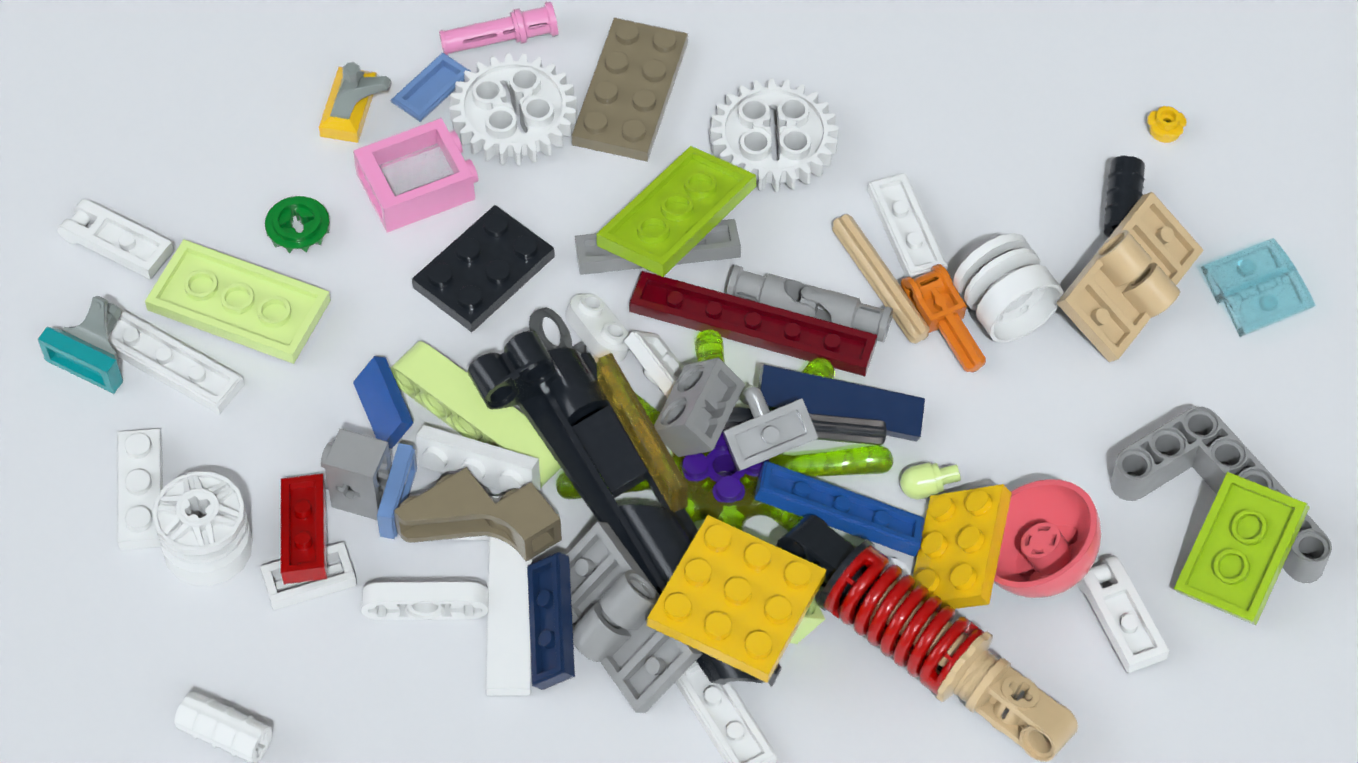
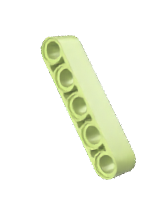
(455, 400)

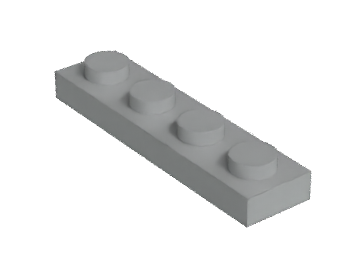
(718, 244)

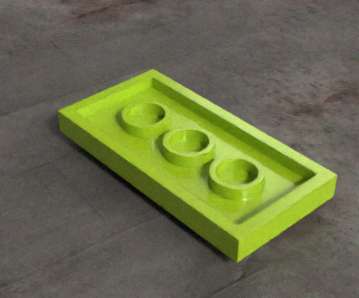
(676, 211)

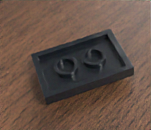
(483, 268)

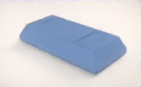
(430, 87)

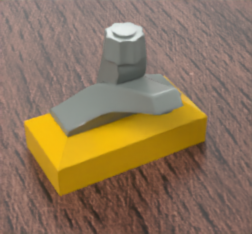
(350, 102)

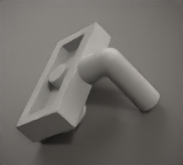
(769, 431)

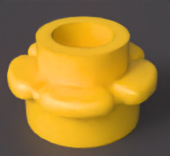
(1166, 131)

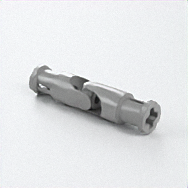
(784, 292)

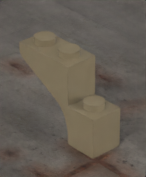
(463, 509)

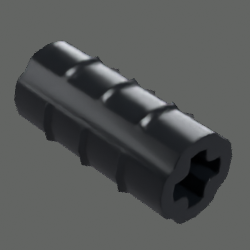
(1123, 191)

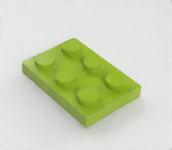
(1241, 548)

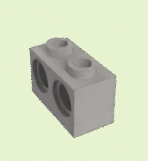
(698, 407)

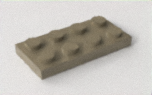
(630, 89)

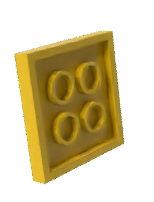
(736, 598)

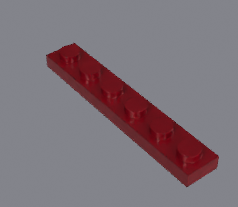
(753, 323)

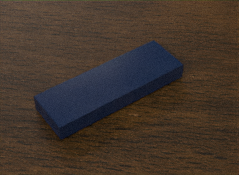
(550, 621)

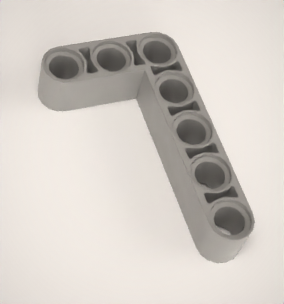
(1204, 455)

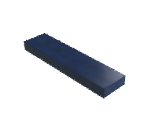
(844, 399)

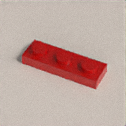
(303, 529)

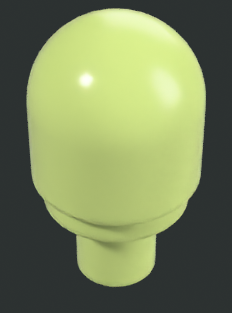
(927, 479)

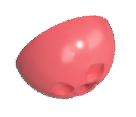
(1047, 539)

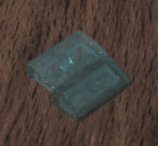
(1258, 286)

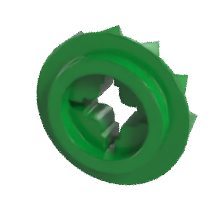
(307, 211)

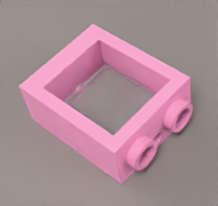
(415, 174)

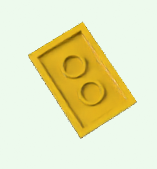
(962, 545)

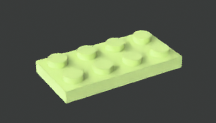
(238, 301)

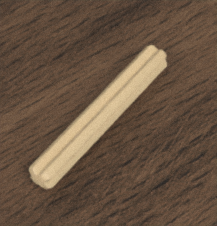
(880, 278)

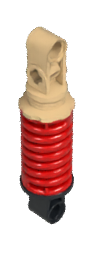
(927, 640)

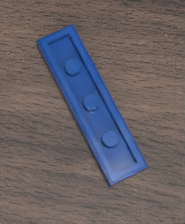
(840, 508)

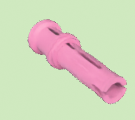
(516, 26)

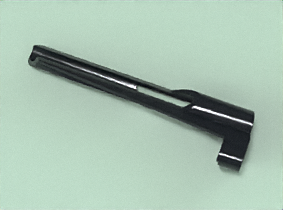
(555, 394)

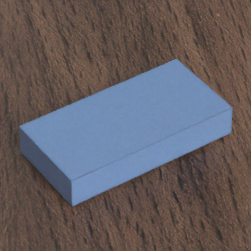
(396, 489)

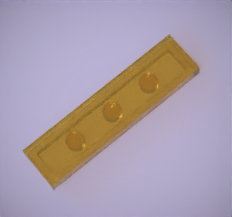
(642, 433)

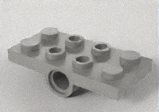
(610, 620)

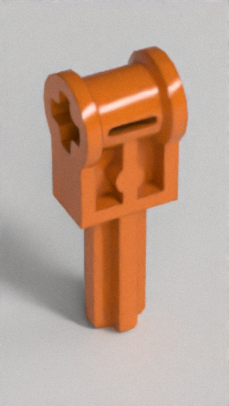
(944, 310)

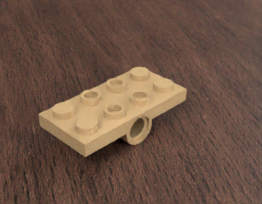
(1130, 277)

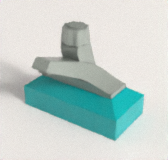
(86, 347)

